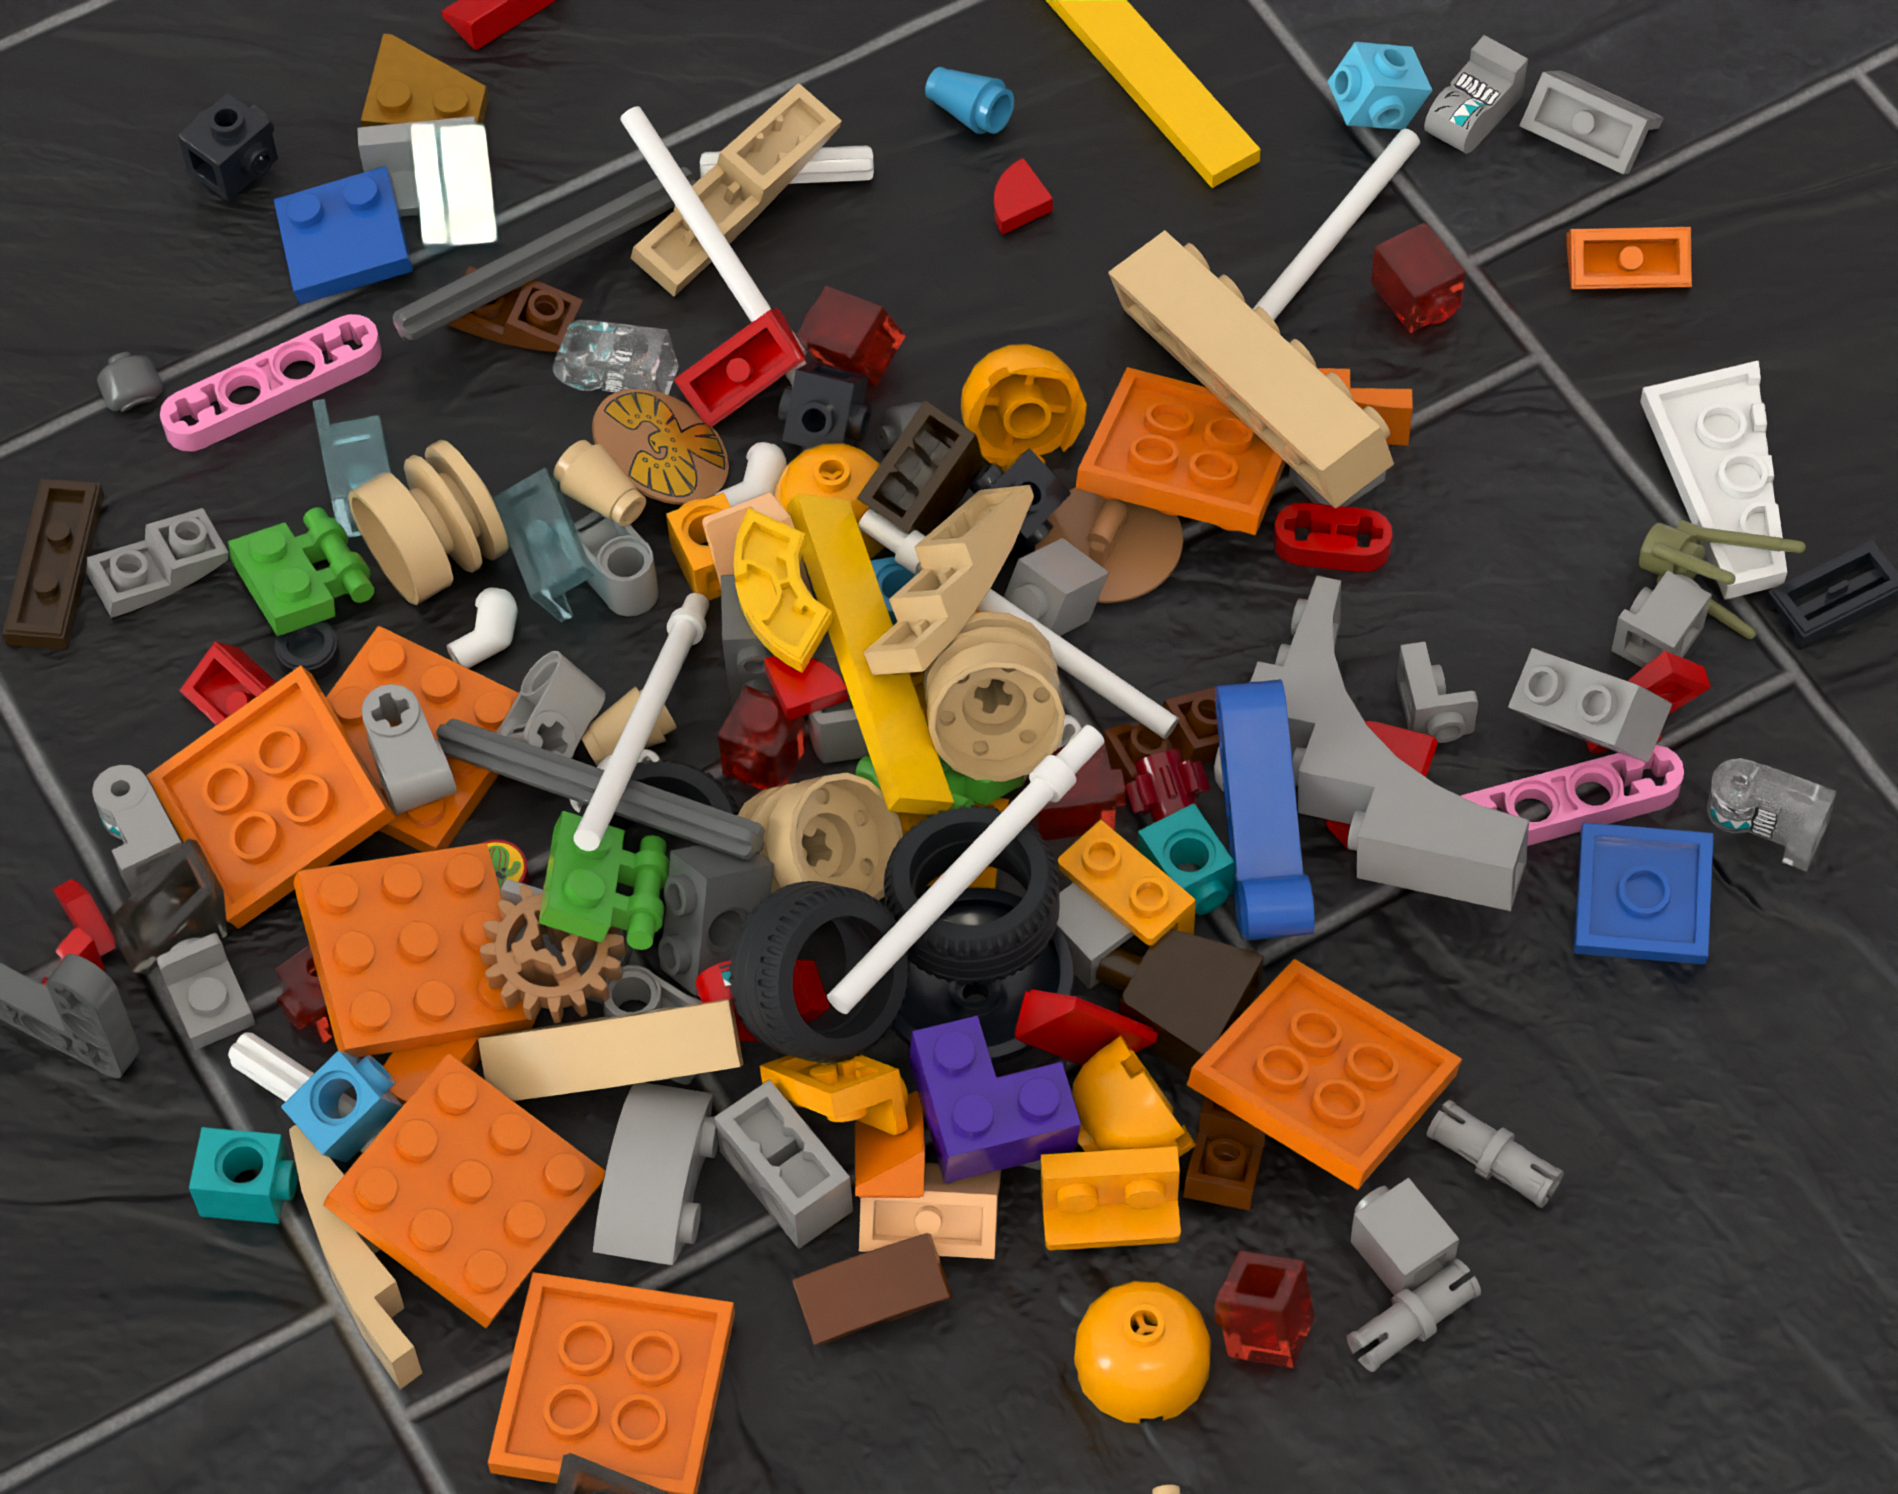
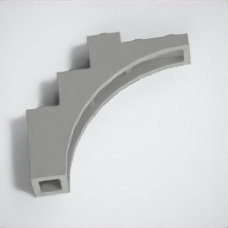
(1400, 821)

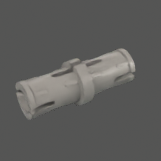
(1495, 1153)
(1413, 1315)

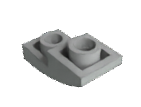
(169, 559)

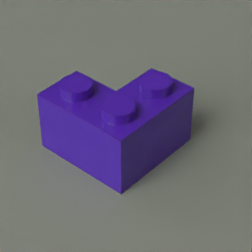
(986, 1120)

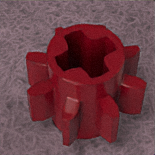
(1166, 784)

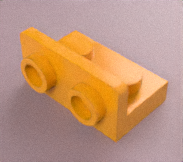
(1128, 884)
(843, 1090)
(1110, 1198)

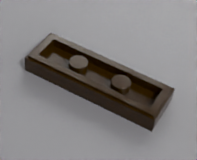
(53, 564)

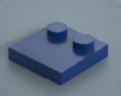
(343, 235)
(1643, 893)

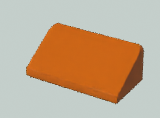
(1629, 258)
(889, 1163)

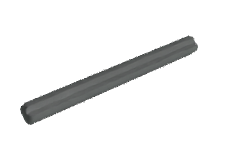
(533, 259)
(579, 781)

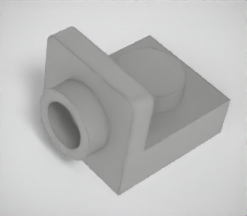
(1425, 697)
(205, 990)

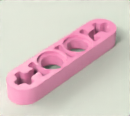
(276, 390)
(1569, 812)

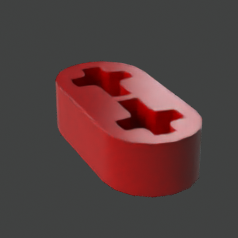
(1333, 537)

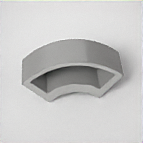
(654, 1173)

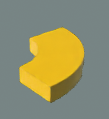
(772, 591)

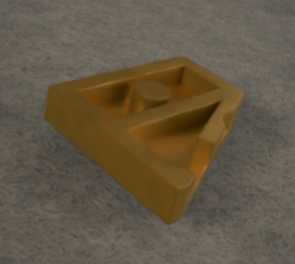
(418, 88)

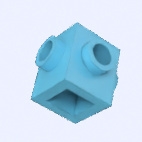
(1379, 85)

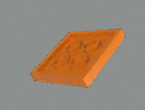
(1180, 454)
(444, 693)
(271, 794)
(403, 949)
(1324, 1073)
(465, 1190)
(612, 1380)

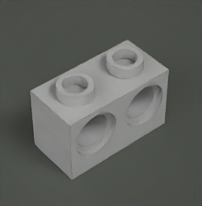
(1590, 705)
(784, 1164)

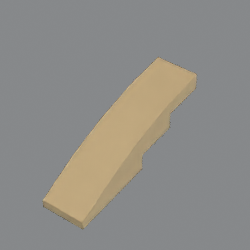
(740, 185)
(957, 573)
(612, 1051)
(358, 1274)

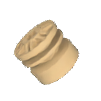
(438, 517)
(994, 699)
(826, 832)

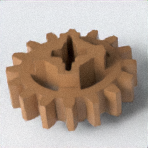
(533, 964)

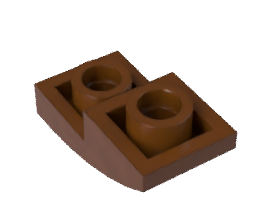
(524, 317)
(1194, 734)
(1224, 1158)
(872, 1288)

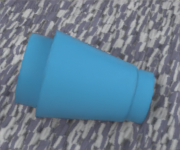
(973, 99)

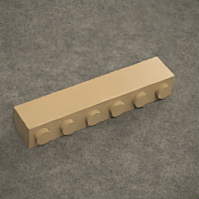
(1253, 368)

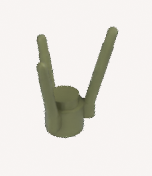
(1680, 553)

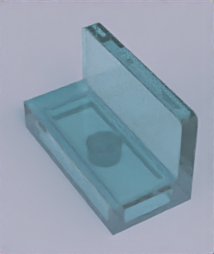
(453, 185)
(351, 456)
(544, 541)

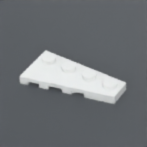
(1721, 465)

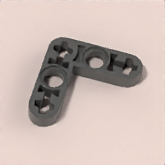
(74, 1014)

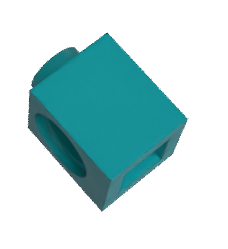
(1190, 839)
(226, 1154)

